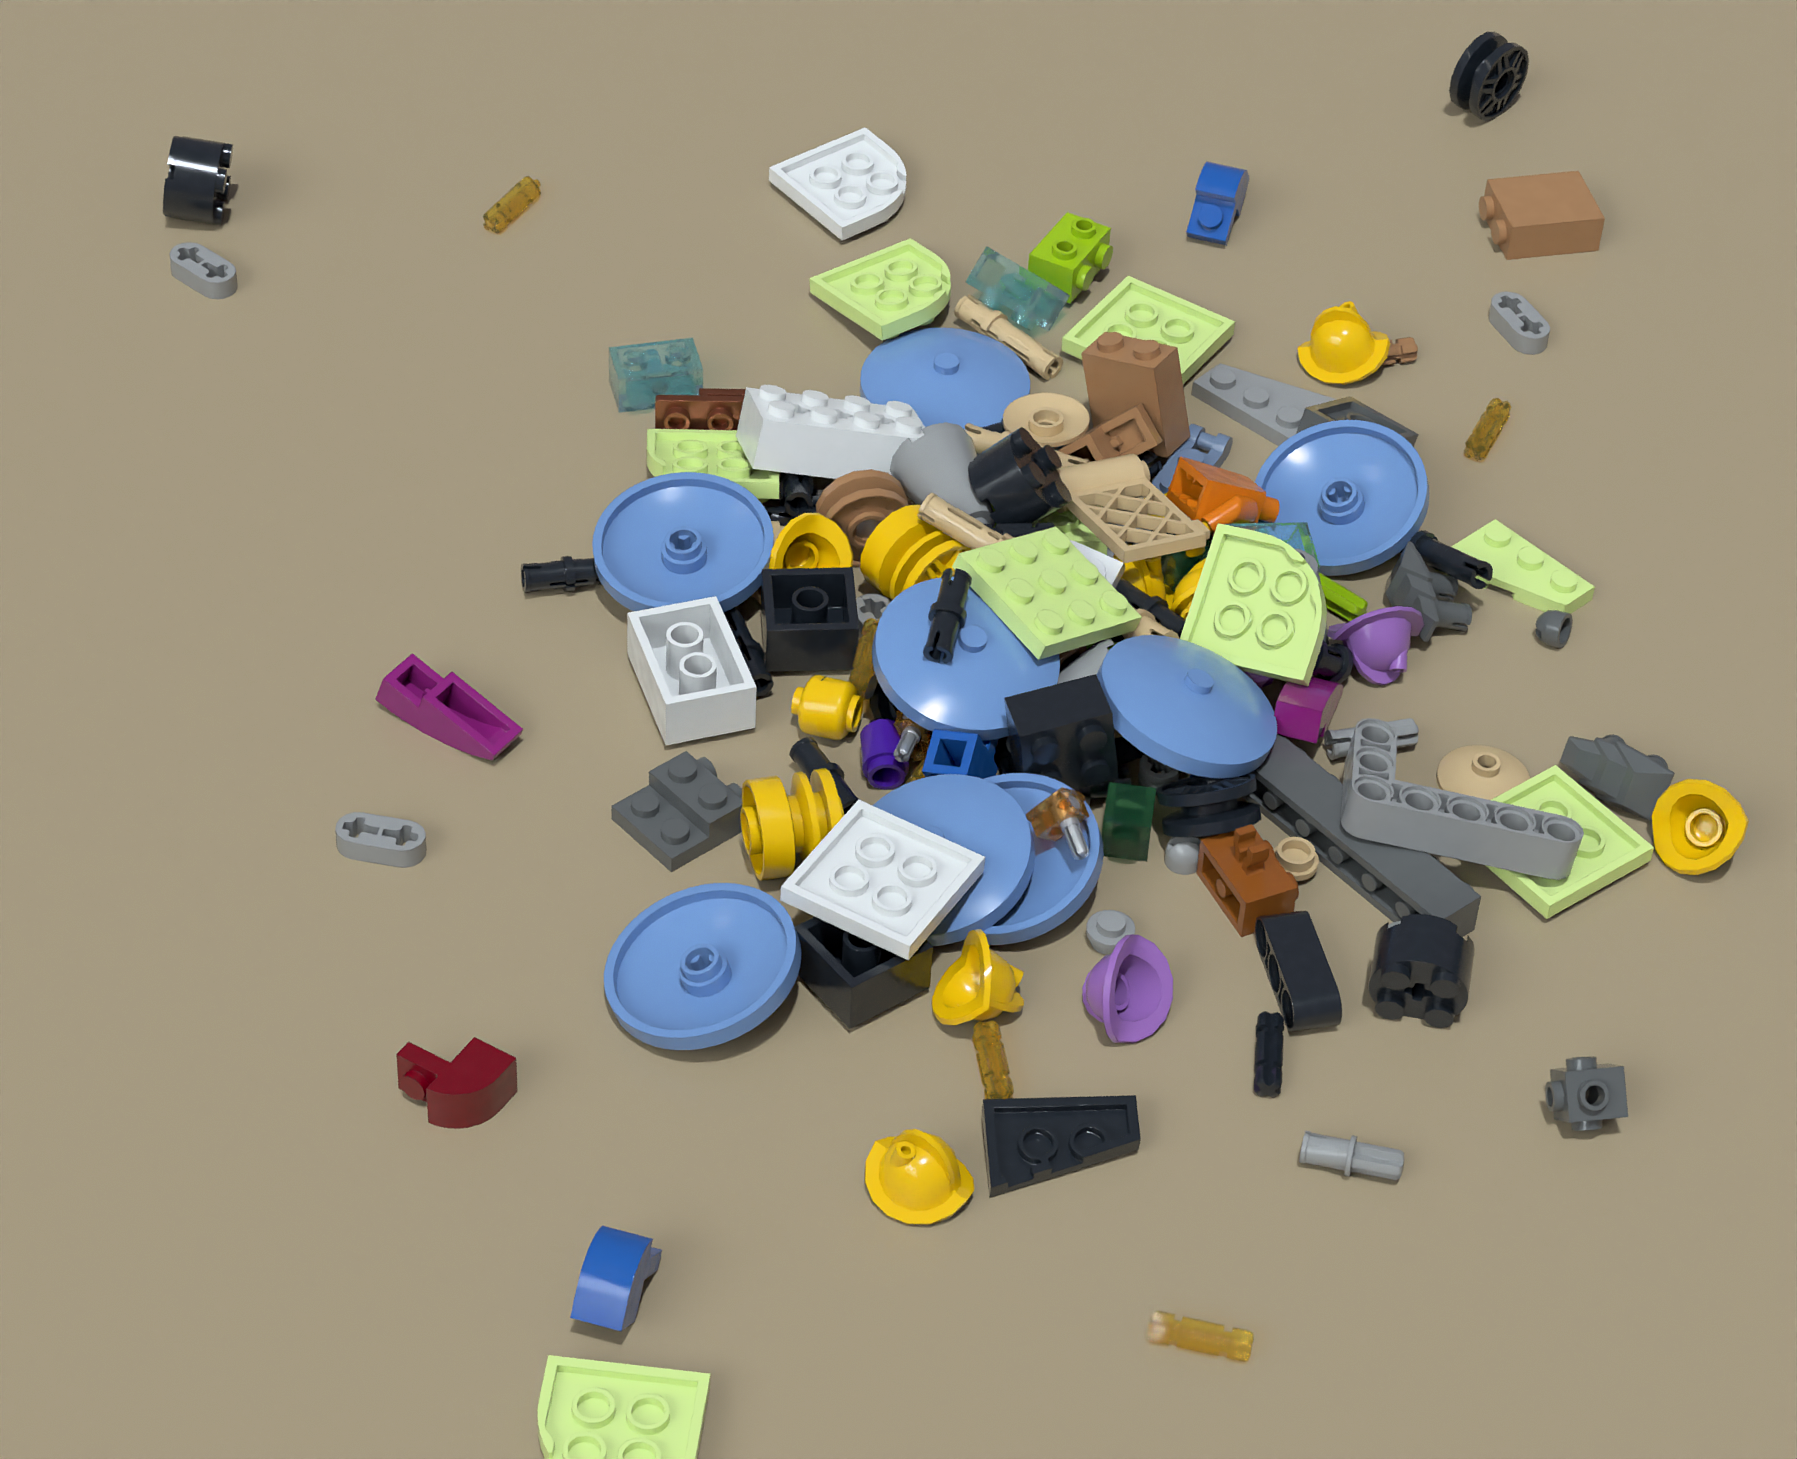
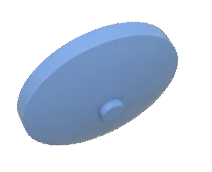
(946, 376)
(1353, 487)
(682, 542)
(969, 689)
(1187, 706)
(979, 819)
(1058, 880)
(702, 966)

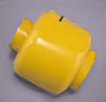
(827, 707)

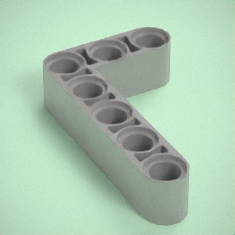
(1447, 821)

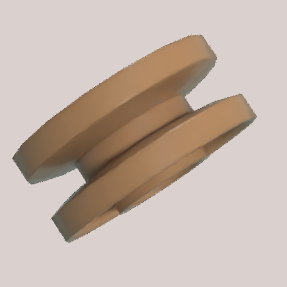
(860, 503)

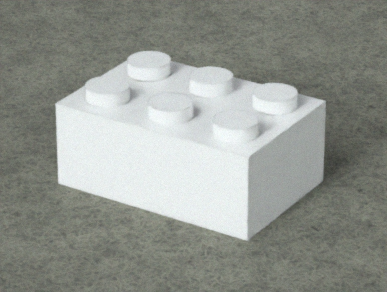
(691, 670)

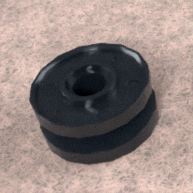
(1489, 76)
(1208, 805)

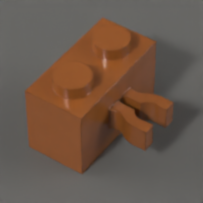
(1245, 877)

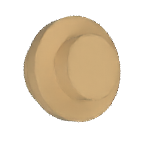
(1297, 857)

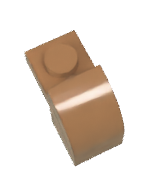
(1116, 437)

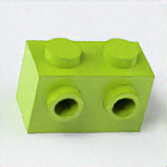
(1072, 254)

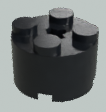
(197, 180)
(1019, 479)
(1421, 970)

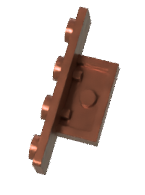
(707, 411)

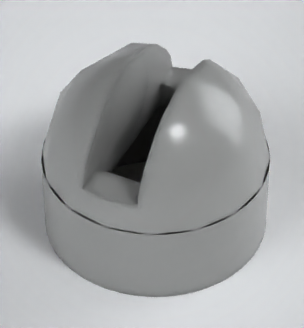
(1182, 855)

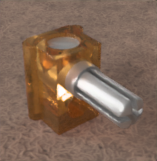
(913, 740)
(1061, 816)

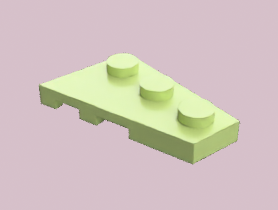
(1526, 570)

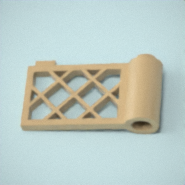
(1115, 486)

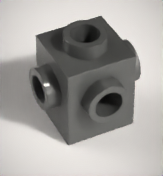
(1587, 1093)

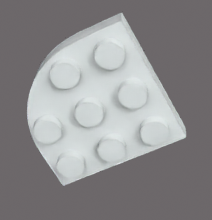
(845, 182)

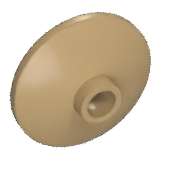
(1048, 417)
(1480, 771)

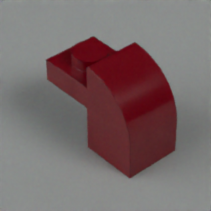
(458, 1091)

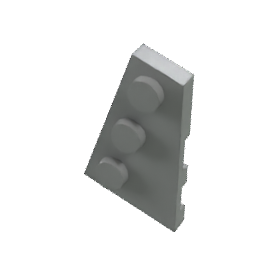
(1256, 401)

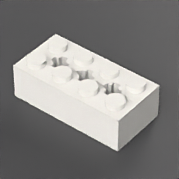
(822, 433)

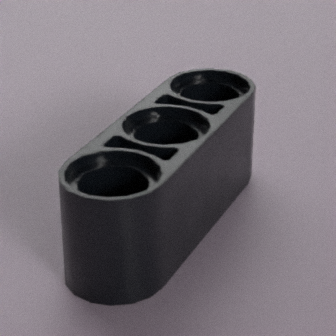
(1298, 971)

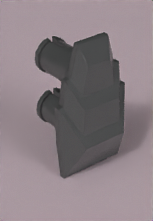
(1427, 592)
(1618, 773)

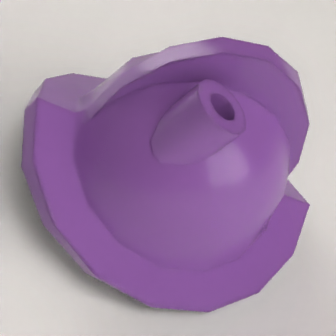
(1380, 641)
(1130, 990)

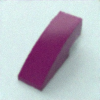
(446, 709)
(1307, 710)

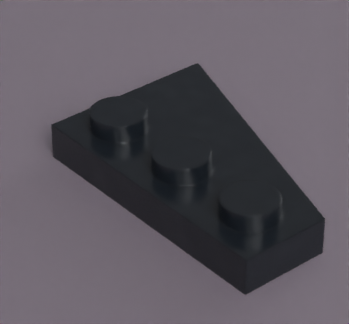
(1054, 1136)

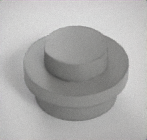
(1107, 929)

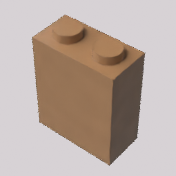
(1542, 215)
(1136, 371)

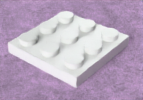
(882, 879)

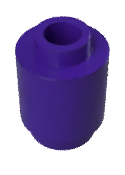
(877, 753)

